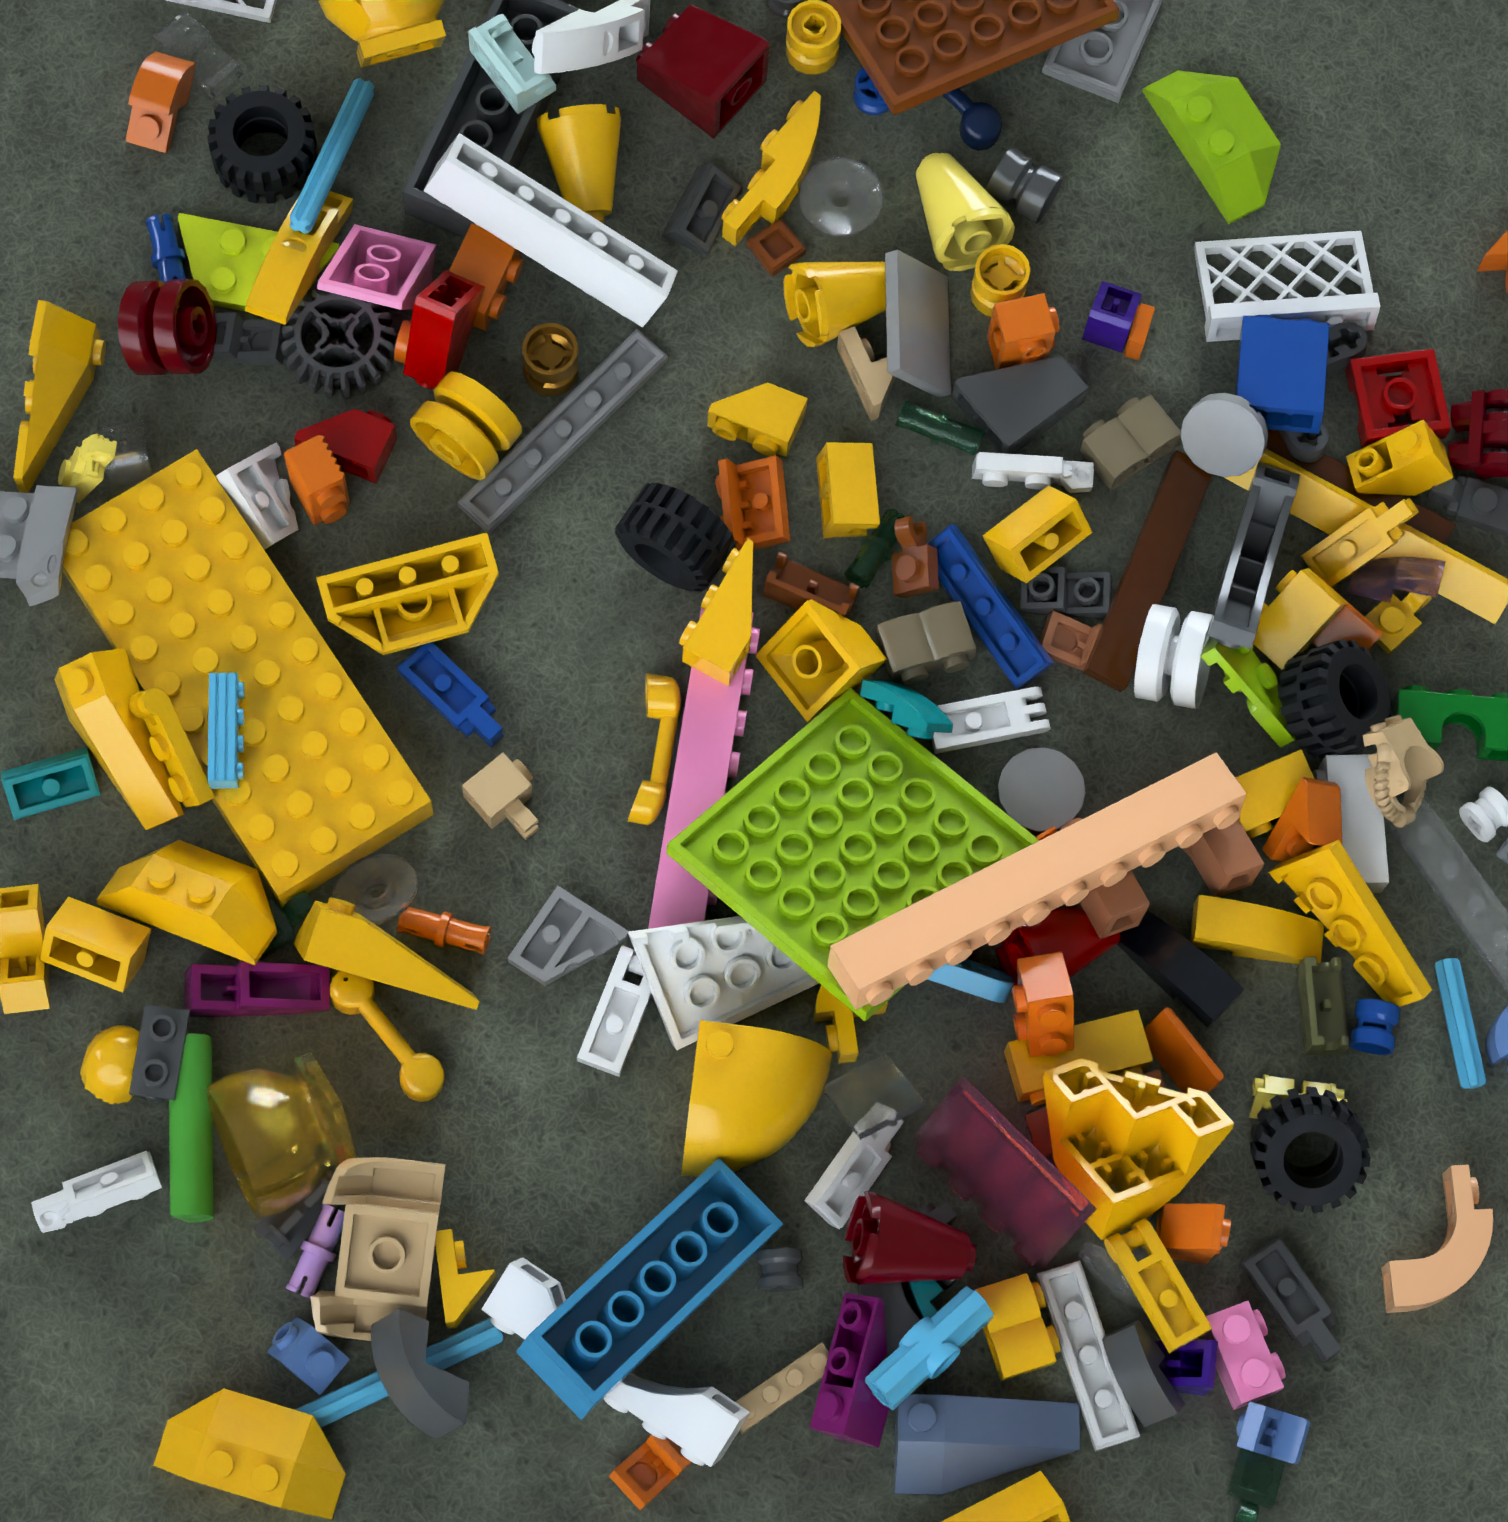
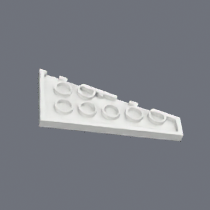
(713, 973)

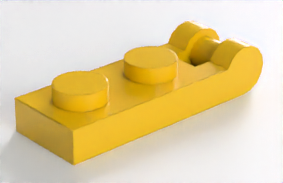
(172, 746)
(1158, 1286)

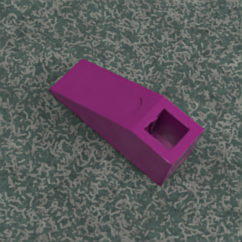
(845, 1401)

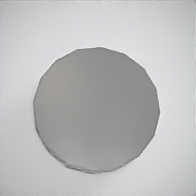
(1224, 435)
(1041, 789)

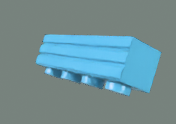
(223, 730)

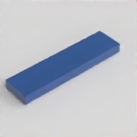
(989, 609)

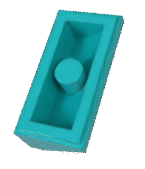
(50, 783)

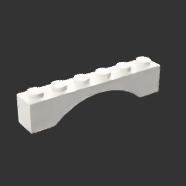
(693, 1418)

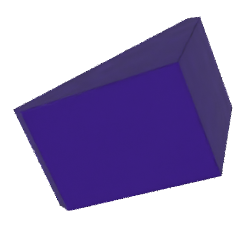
(1111, 316)
(1191, 1366)

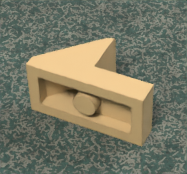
(869, 378)

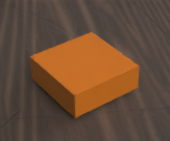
(1139, 331)

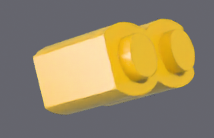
(1017, 1331)

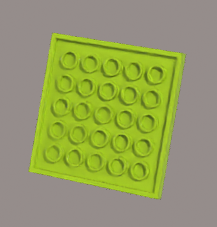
(842, 835)

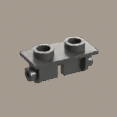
(159, 1053)
(293, 1226)

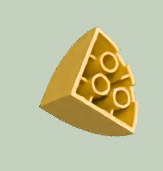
(749, 1093)

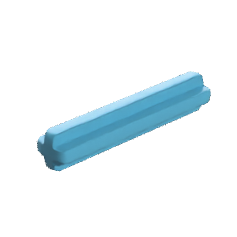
(1460, 1023)

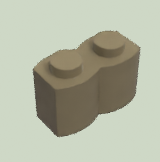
(1129, 441)
(926, 643)

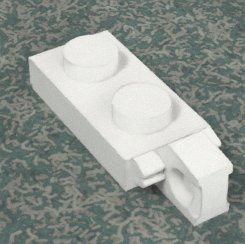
(1034, 470)
(851, 1174)
(97, 1191)

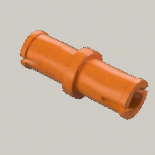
(444, 930)

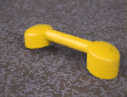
(661, 703)
(420, 1073)

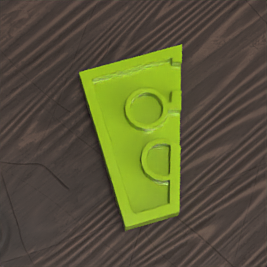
(1256, 680)

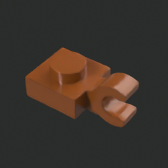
(917, 564)

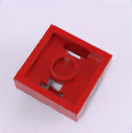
(1382, 397)

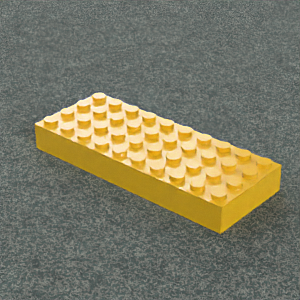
(197, 595)

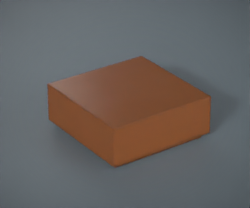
(776, 247)

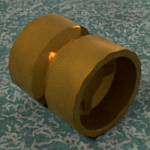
(550, 359)

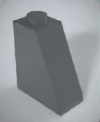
(1020, 400)

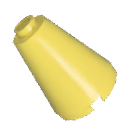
(959, 213)

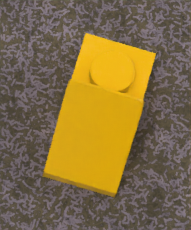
(458, 1290)

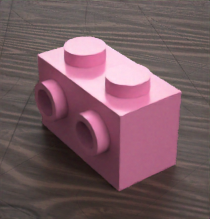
(1243, 1355)

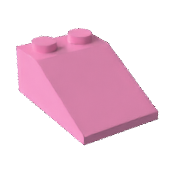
(380, 268)

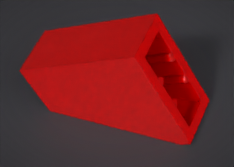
(441, 328)

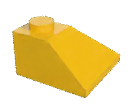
(819, 657)

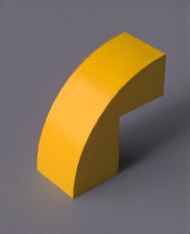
(22, 932)

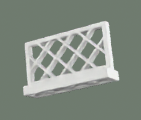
(1330, 306)

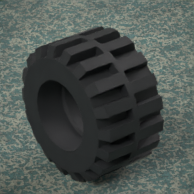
(258, 113)
(675, 537)
(1333, 697)
(1321, 1182)

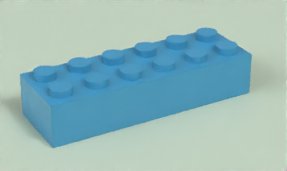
(649, 1288)

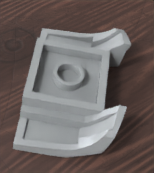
(36, 538)

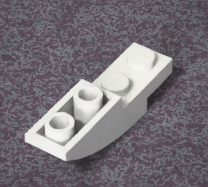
(591, 38)

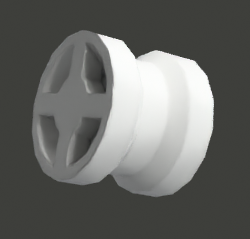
(1485, 814)

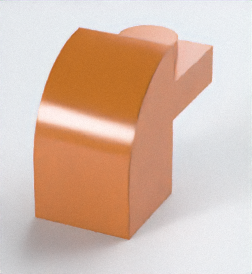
(155, 97)

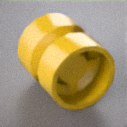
(813, 37)
(999, 277)

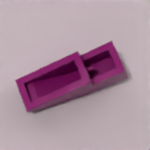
(256, 989)

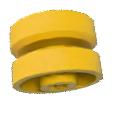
(466, 425)

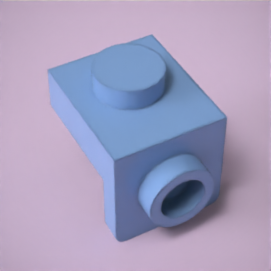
(307, 1354)
(1272, 1432)

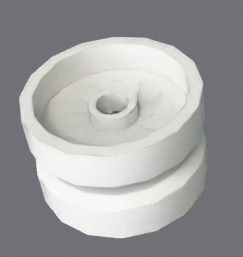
(1172, 656)

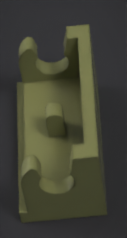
(1322, 1007)

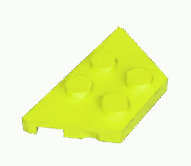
(229, 257)

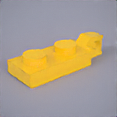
(1359, 541)

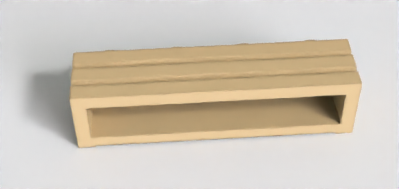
(784, 1386)

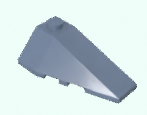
(969, 1439)

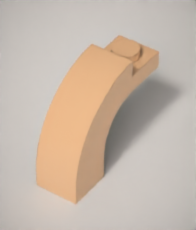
(1428, 1280)

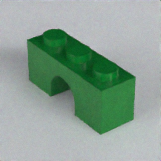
(1481, 715)

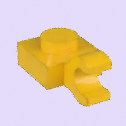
(1397, 619)

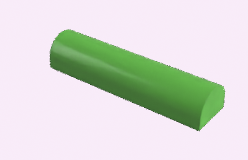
(192, 1135)

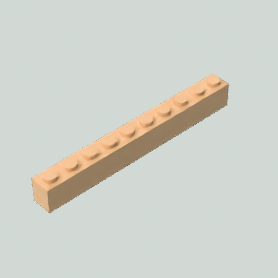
(1035, 882)

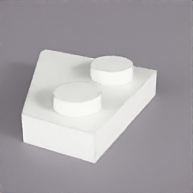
(261, 496)

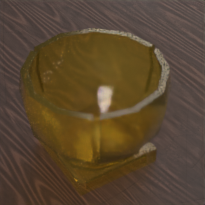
(279, 1132)

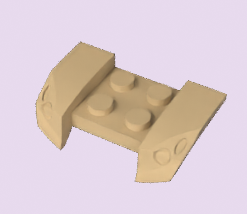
(383, 1243)

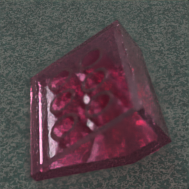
(1003, 1175)

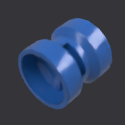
(1374, 1026)

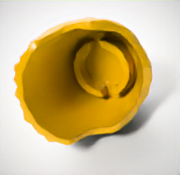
(110, 1064)

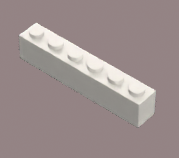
(550, 230)

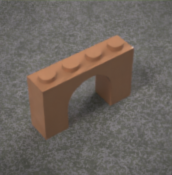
(1221, 856)

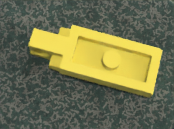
(87, 464)

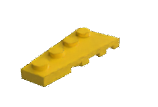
(1354, 919)

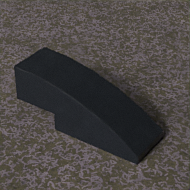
(1180, 968)

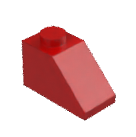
(357, 441)

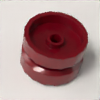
(167, 327)

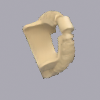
(1399, 766)

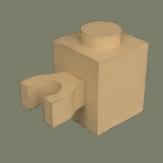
(500, 793)

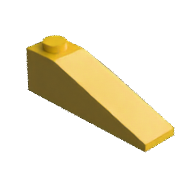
(352, 944)

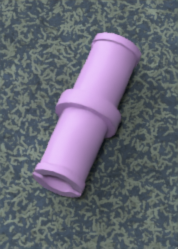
(317, 1251)

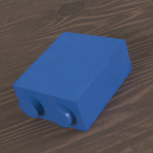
(1284, 371)

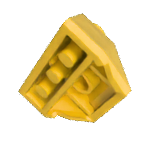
(412, 595)
(195, 898)
(254, 1452)

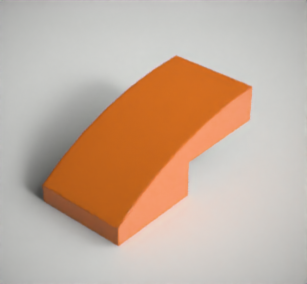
(649, 1470)

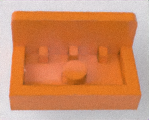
(754, 501)

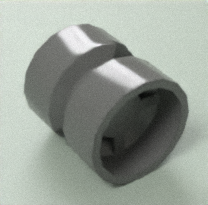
(1024, 185)

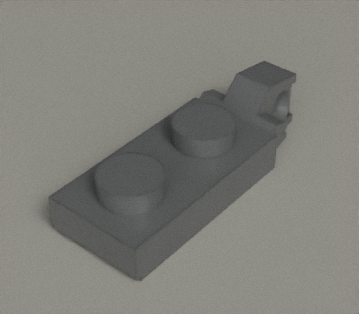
(1474, 503)
(1292, 1298)

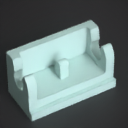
(509, 63)

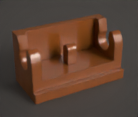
(795, 584)

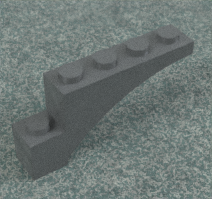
(1252, 556)

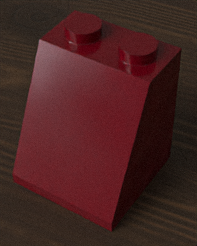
(704, 67)

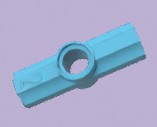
(929, 1347)

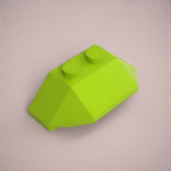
(1219, 137)

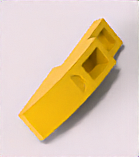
(783, 165)
(295, 261)

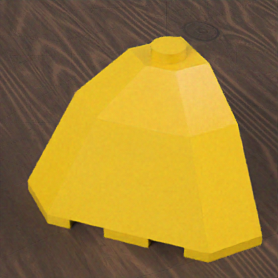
(1127, 1139)

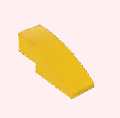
(1255, 930)

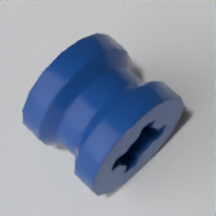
(864, 101)

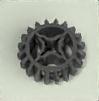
(317, 365)

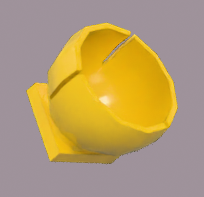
(387, 27)

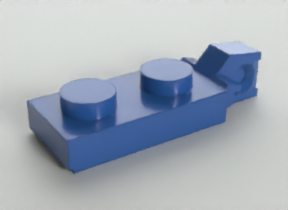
(451, 693)

